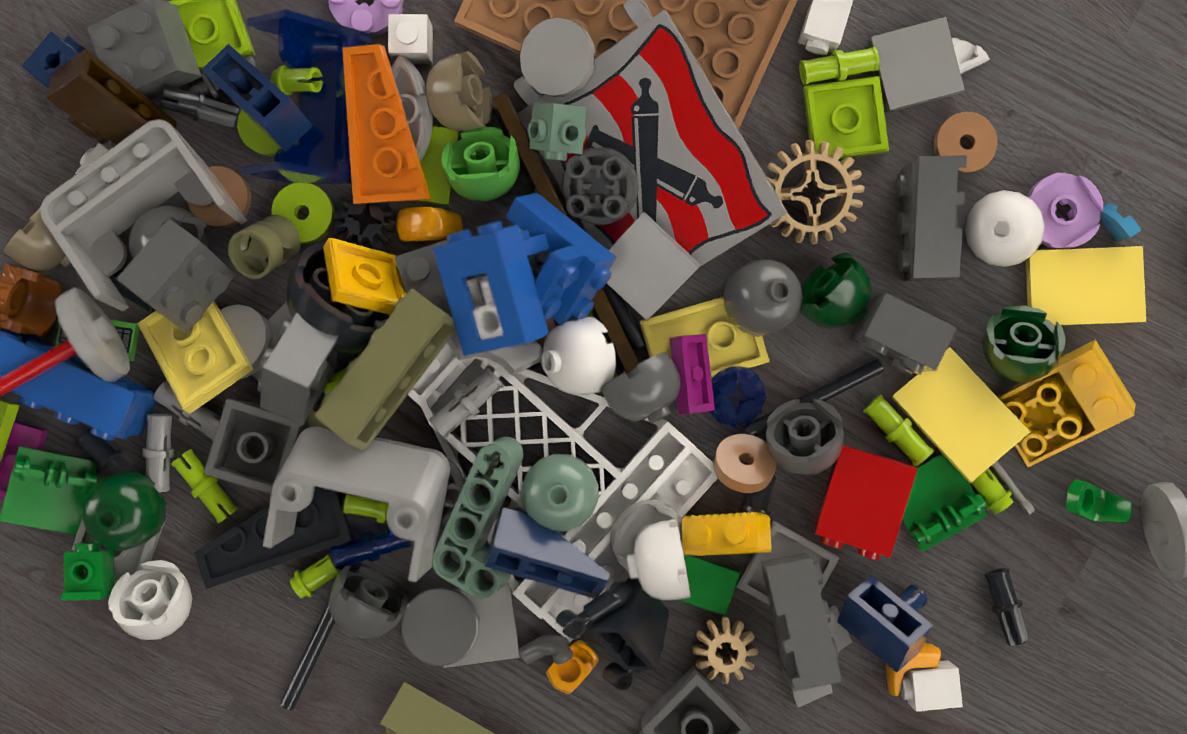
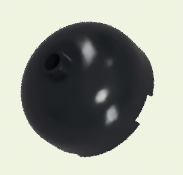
(311, 298)

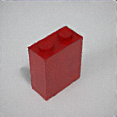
(864, 502)

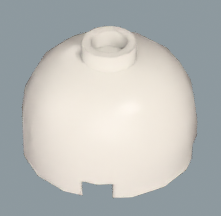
(1004, 228)
(578, 357)
(660, 561)
(151, 600)

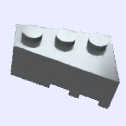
(930, 218)
(801, 621)

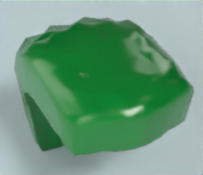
(1096, 504)

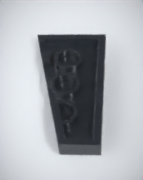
(242, 548)

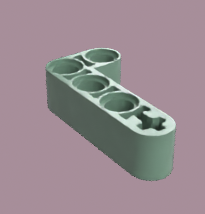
(483, 513)

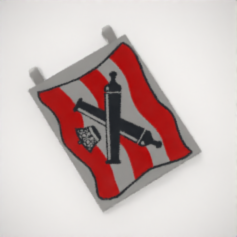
(676, 133)

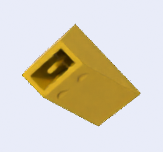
(1068, 403)

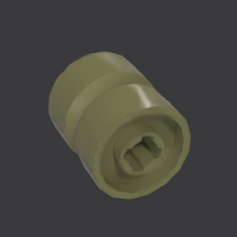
(264, 246)

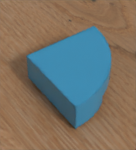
(1117, 226)

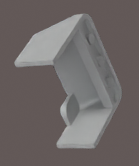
(119, 189)
(389, 471)

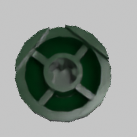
(836, 294)
(1022, 343)
(124, 511)

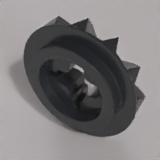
(375, 235)

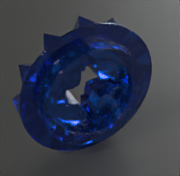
(750, 384)

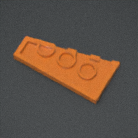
(380, 139)

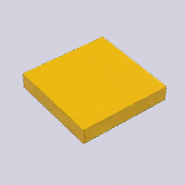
(363, 276)

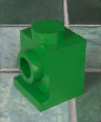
(100, 572)

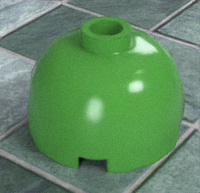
(481, 164)

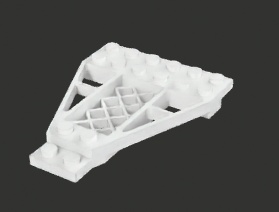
(662, 470)

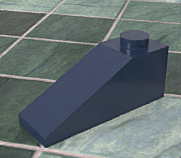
(257, 97)
(542, 555)

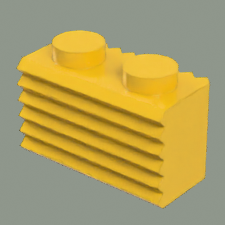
(726, 534)

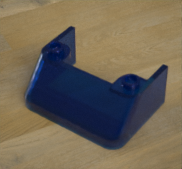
(324, 148)

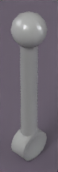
(1025, 505)

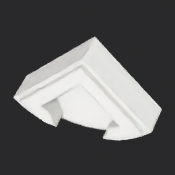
(968, 55)

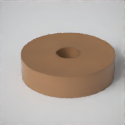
(977, 130)
(237, 189)
(743, 477)

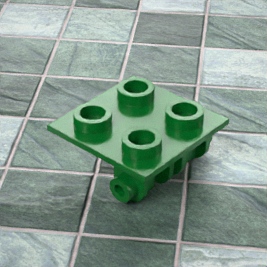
(48, 490)
(940, 503)

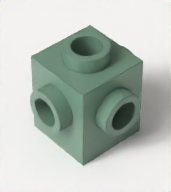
(557, 129)

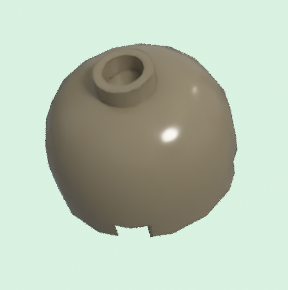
(457, 93)
(36, 247)

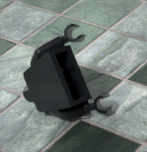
(627, 625)

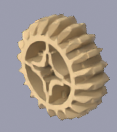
(810, 173)

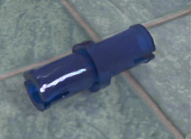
(367, 547)

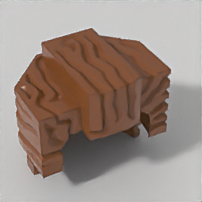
(28, 300)

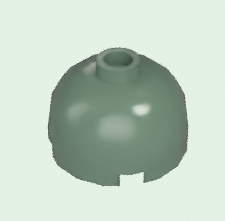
(560, 492)

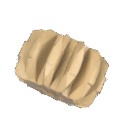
(711, 657)

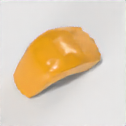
(427, 224)
(926, 658)
(571, 673)

